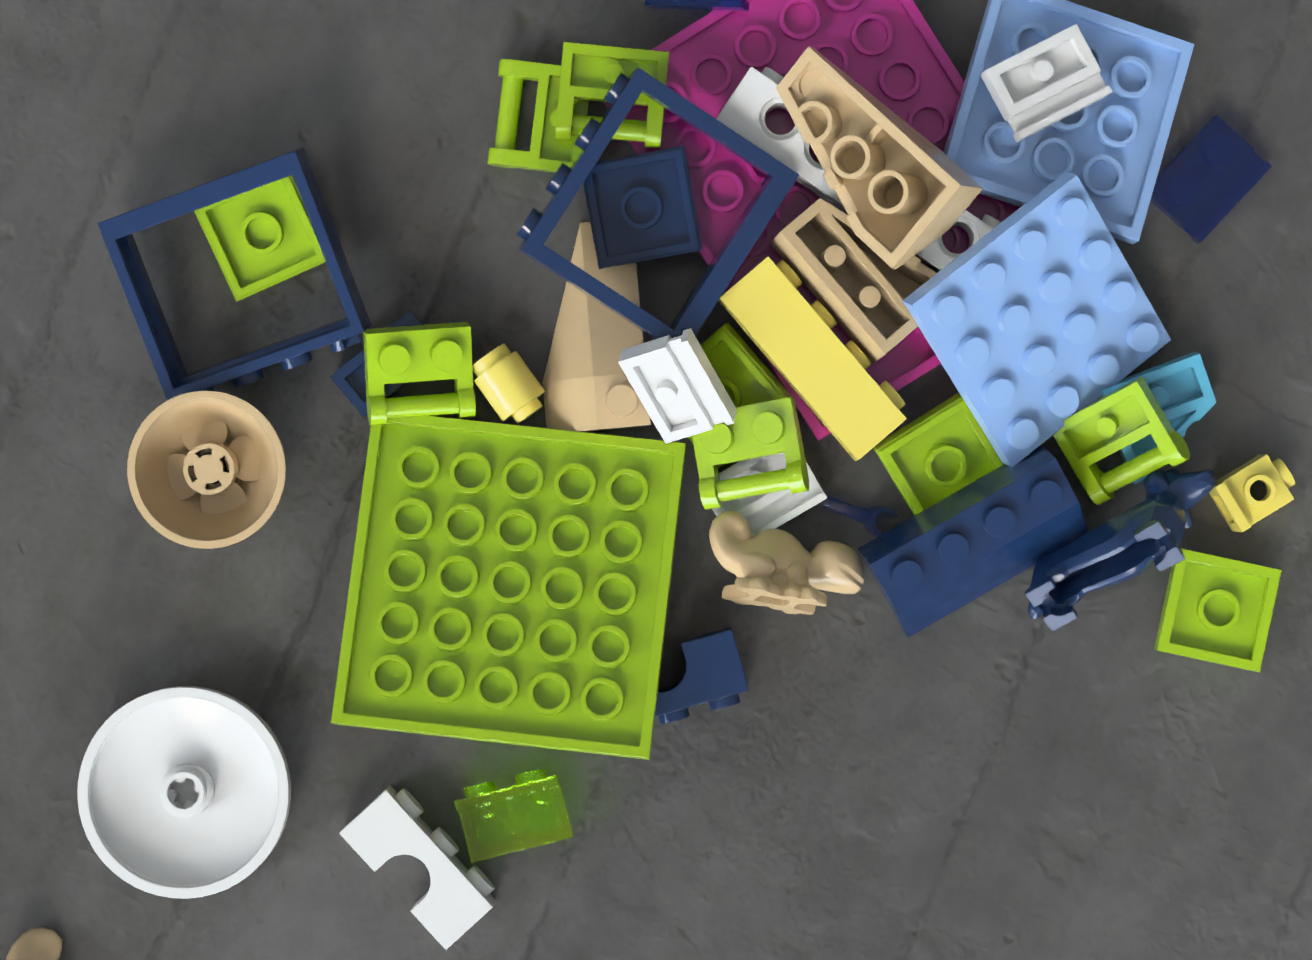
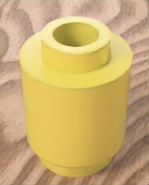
(508, 384)

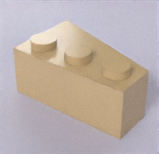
(851, 278)

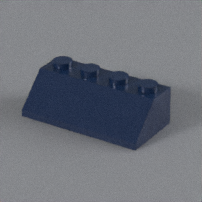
(974, 540)

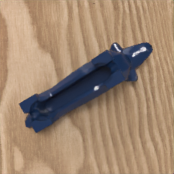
(1119, 546)

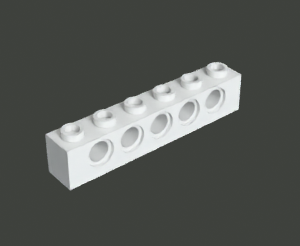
(746, 116)

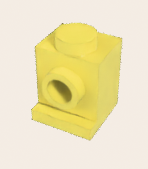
(1233, 494)

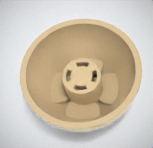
(173, 481)

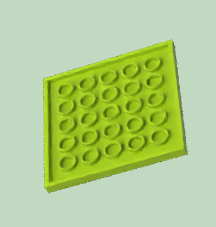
(510, 585)

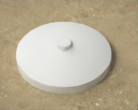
(184, 792)

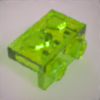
(514, 816)

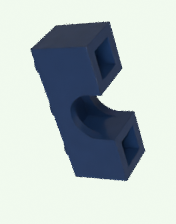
(710, 675)

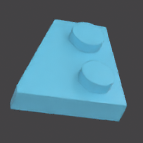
(1182, 393)

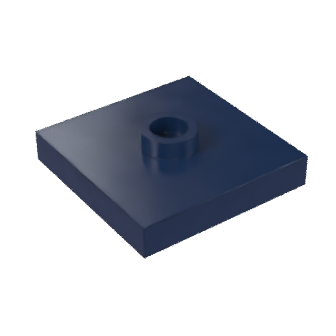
(642, 207)

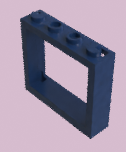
(730, 256)
(246, 367)

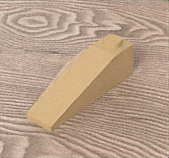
(884, 171)

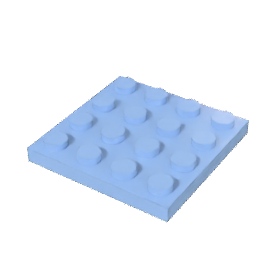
(1108, 145)
(1037, 318)

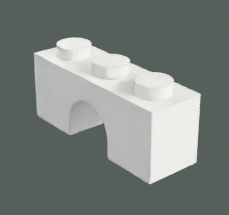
(394, 828)

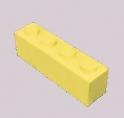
(812, 358)

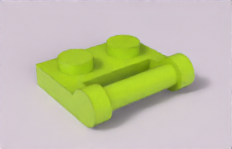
(589, 74)
(545, 151)
(416, 356)
(1111, 426)
(756, 433)

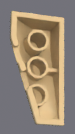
(582, 372)

